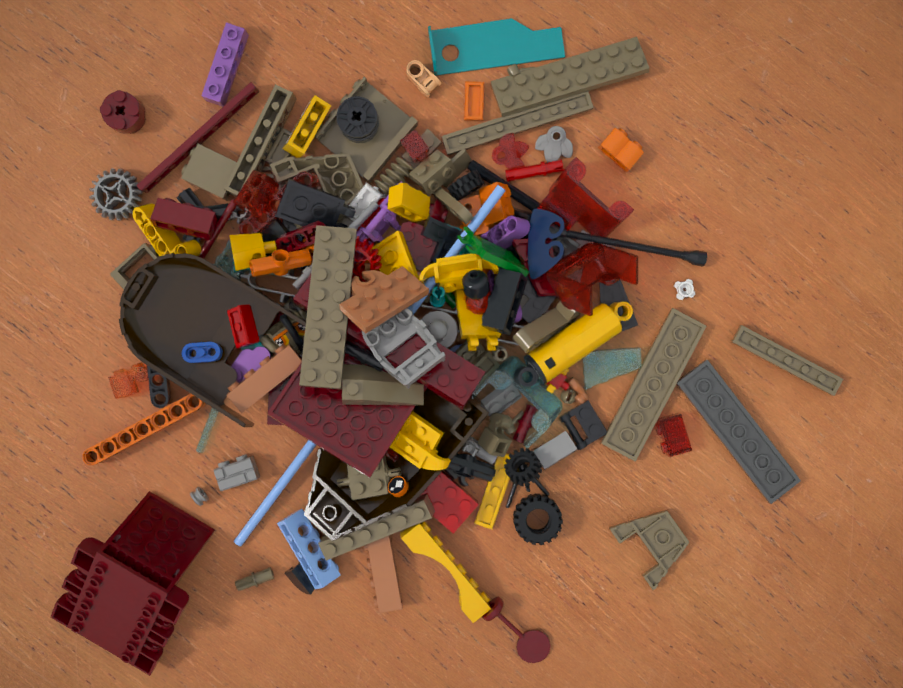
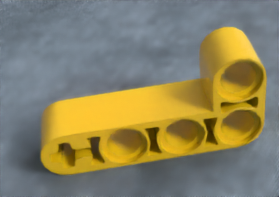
(162, 240)

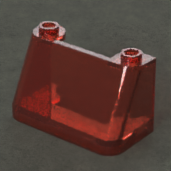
(597, 217)

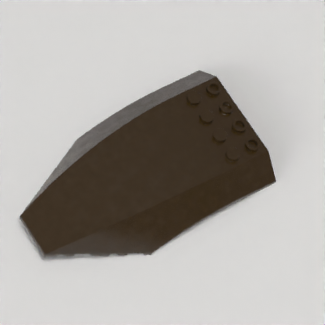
(332, 507)

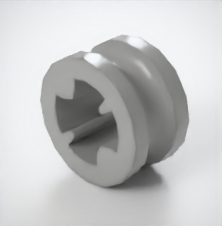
(199, 496)

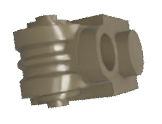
(493, 437)

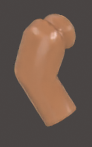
(579, 389)

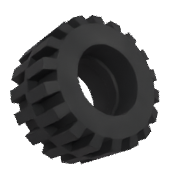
(537, 535)

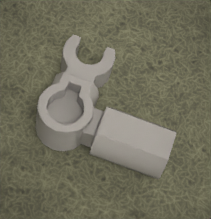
(474, 448)

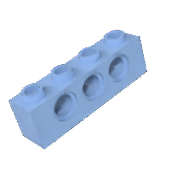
(299, 545)

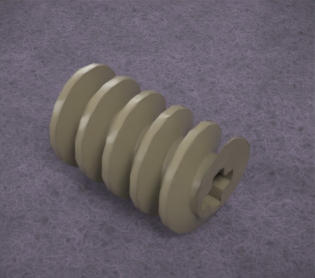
(395, 175)

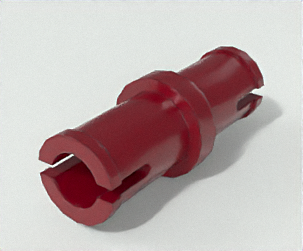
(524, 423)

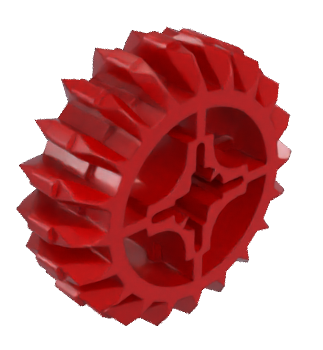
(367, 253)

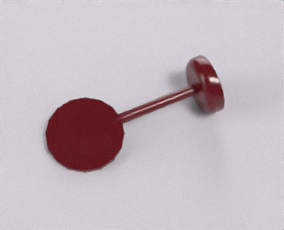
(532, 645)

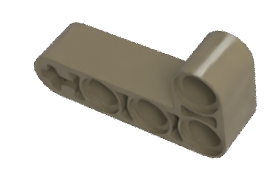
(545, 327)

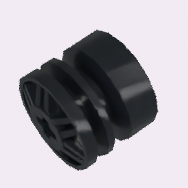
(352, 129)

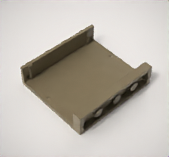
(374, 154)

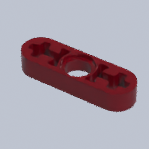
(296, 244)

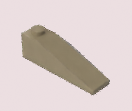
(370, 387)

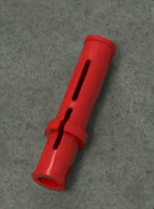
(534, 170)

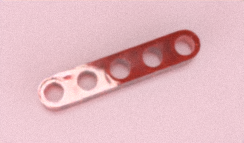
(270, 210)

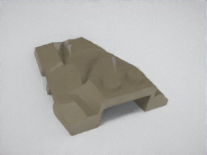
(334, 173)

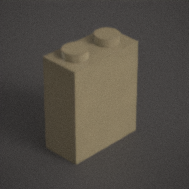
(208, 170)

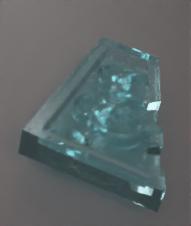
(606, 364)

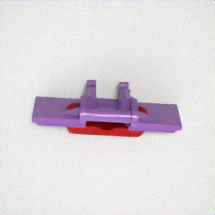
(378, 223)

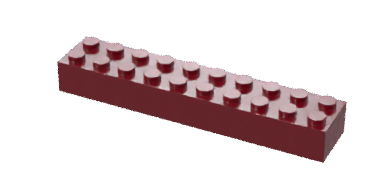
(451, 379)

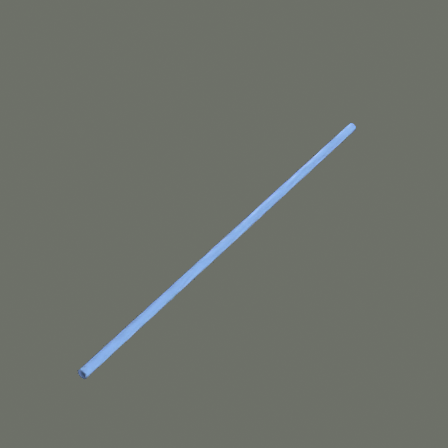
(309, 446)

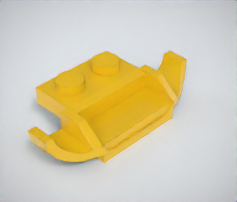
(450, 270)
(418, 443)

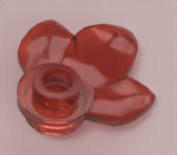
(513, 152)

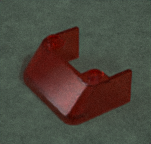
(584, 267)

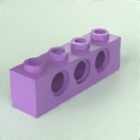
(225, 64)

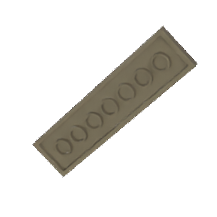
(570, 76)
(325, 322)
(653, 384)

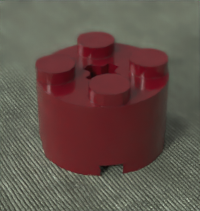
(112, 111)

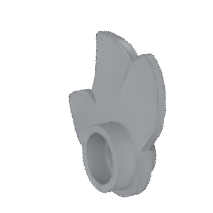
(553, 147)

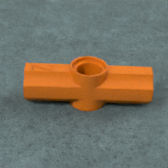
(280, 262)

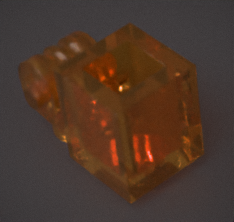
(124, 382)

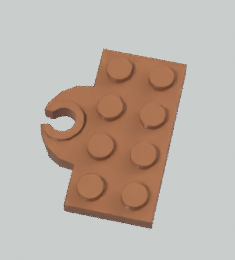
(381, 297)

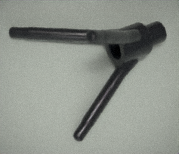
(521, 468)

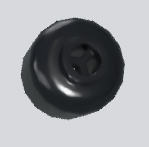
(475, 284)

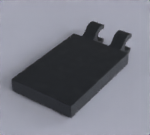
(307, 204)

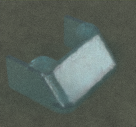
(547, 404)

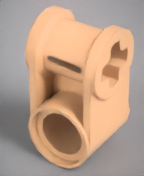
(425, 80)

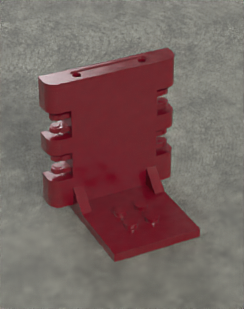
(128, 586)

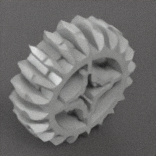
(111, 201)

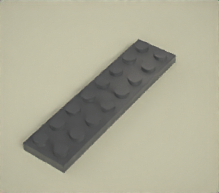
(738, 431)

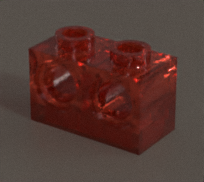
(256, 193)

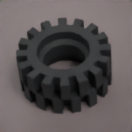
(466, 185)
(527, 475)

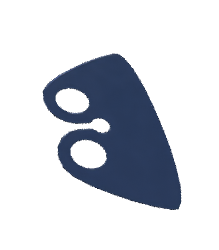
(538, 251)

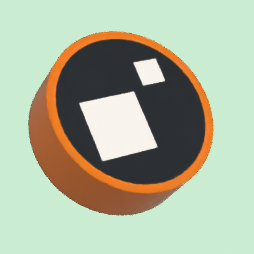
(398, 486)

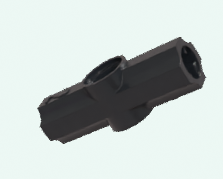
(469, 466)

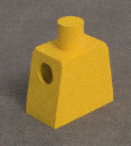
(249, 247)

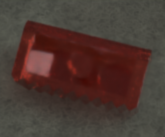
(673, 435)

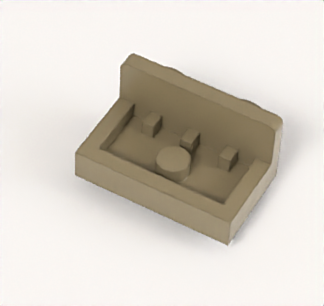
(433, 172)

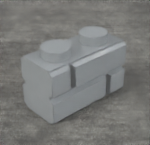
(236, 473)

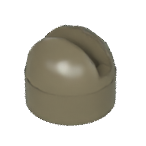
(564, 395)

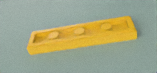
(493, 495)

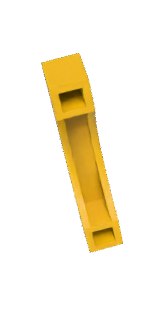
(421, 541)

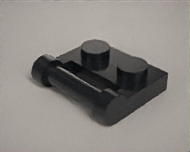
(589, 422)

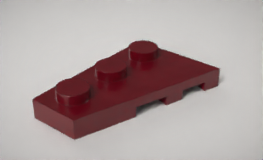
(540, 284)

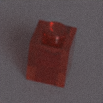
(415, 146)

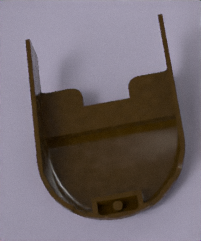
(187, 302)

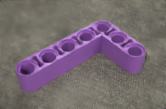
(503, 235)

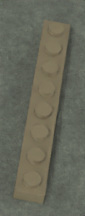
(516, 123)

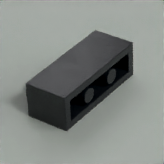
(504, 301)

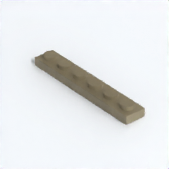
(787, 360)

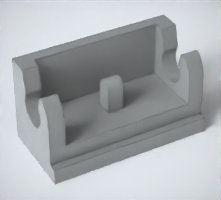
(555, 450)

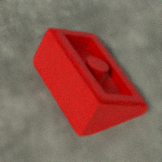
(243, 326)

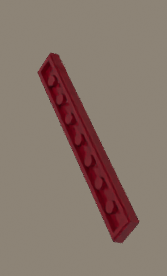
(198, 137)

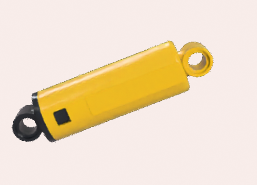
(573, 344)

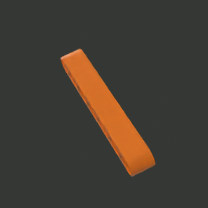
(136, 432)

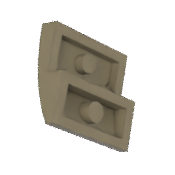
(480, 358)

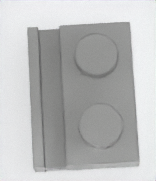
(501, 399)

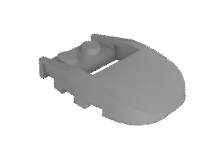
(394, 333)

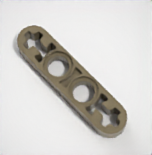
(453, 205)

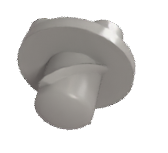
(441, 326)

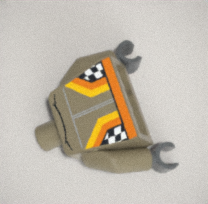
(278, 334)

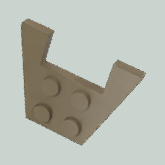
(661, 538)

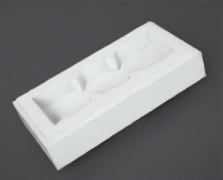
(364, 199)

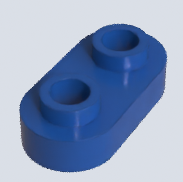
(203, 352)

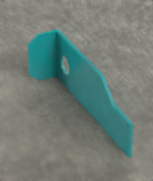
(493, 46)

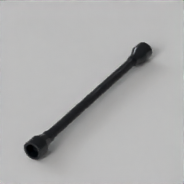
(694, 257)

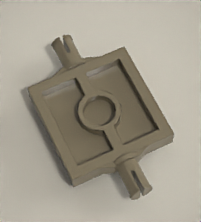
(365, 487)

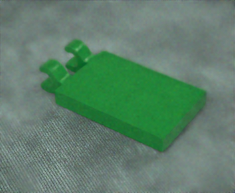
(492, 252)

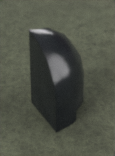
(300, 579)

